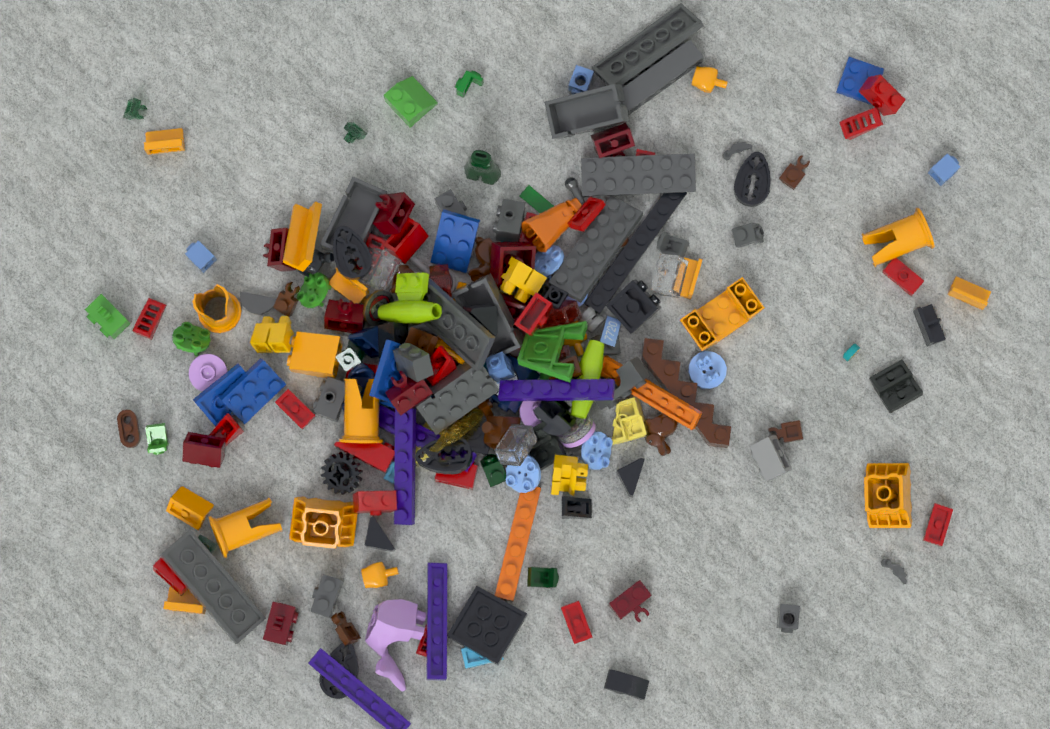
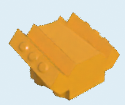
(888, 495)
(323, 522)

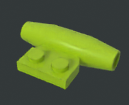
(410, 307)
(591, 367)

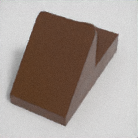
(422, 340)

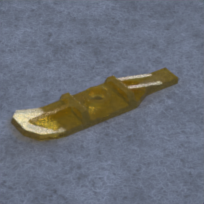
(459, 429)

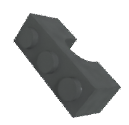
(632, 375)

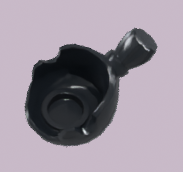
(318, 260)

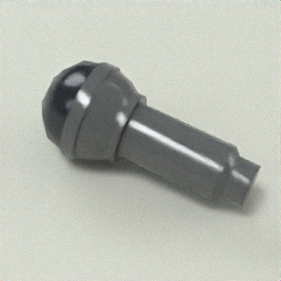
(572, 185)

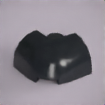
(555, 415)

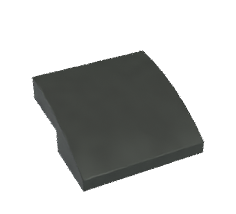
(896, 386)
(545, 447)

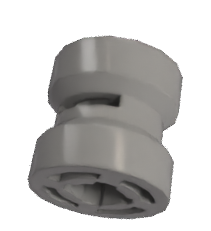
(593, 320)

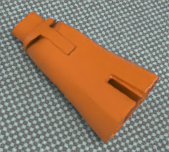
(550, 224)

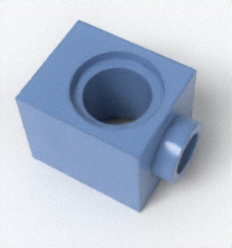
(580, 73)
(944, 169)
(200, 256)
(500, 367)

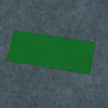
(535, 200)

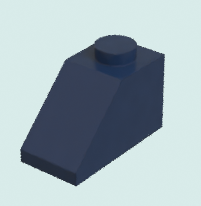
(366, 340)

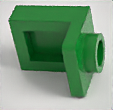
(464, 83)

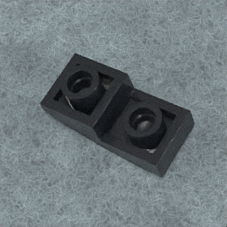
(553, 294)
(626, 684)

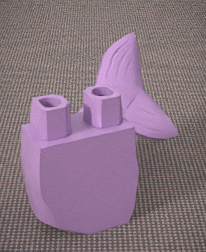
(391, 623)

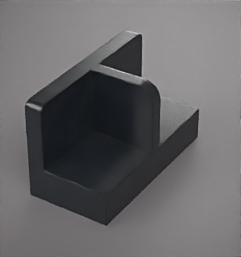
(929, 325)

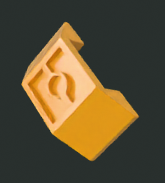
(722, 315)

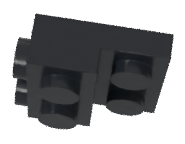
(634, 305)

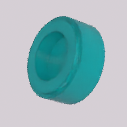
(851, 352)

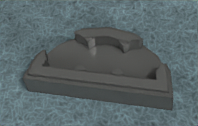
(256, 303)

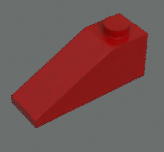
(373, 454)

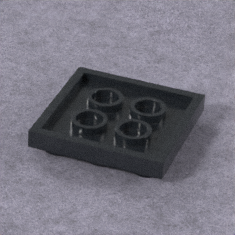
(487, 625)

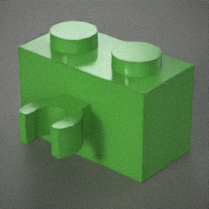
(107, 316)

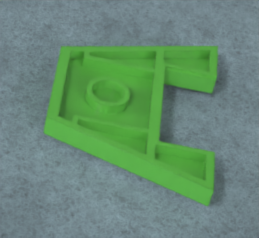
(544, 348)

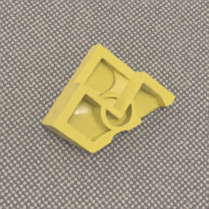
(629, 421)

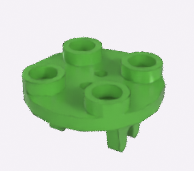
(313, 290)
(191, 338)

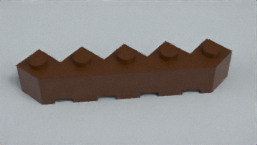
(667, 375)

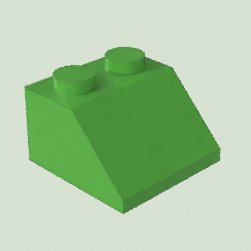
(409, 100)

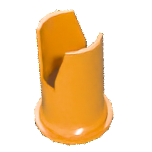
(907, 233)
(232, 310)
(360, 415)
(234, 529)

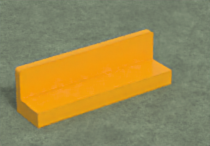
(302, 236)

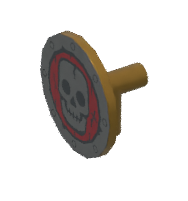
(372, 304)

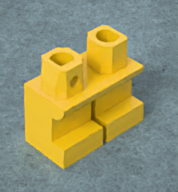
(524, 278)
(272, 336)
(565, 475)

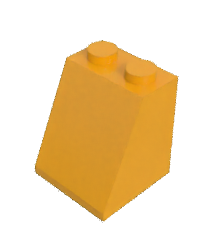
(315, 354)

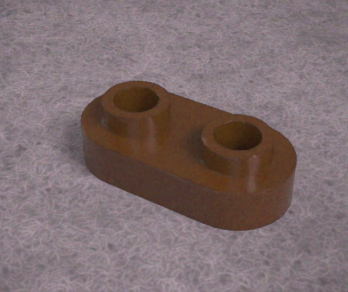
(128, 429)

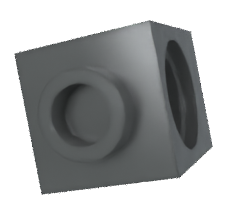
(794, 610)

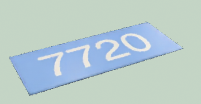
(610, 331)

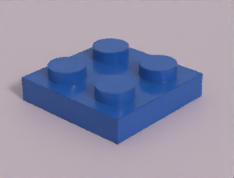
(854, 76)

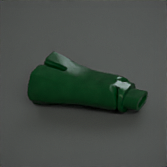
(482, 165)

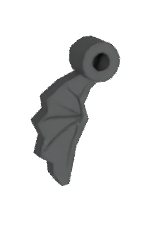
(736, 148)
(897, 569)

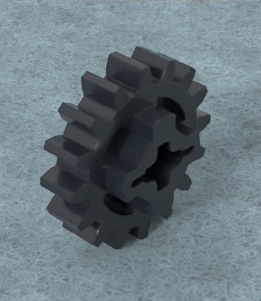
(343, 465)

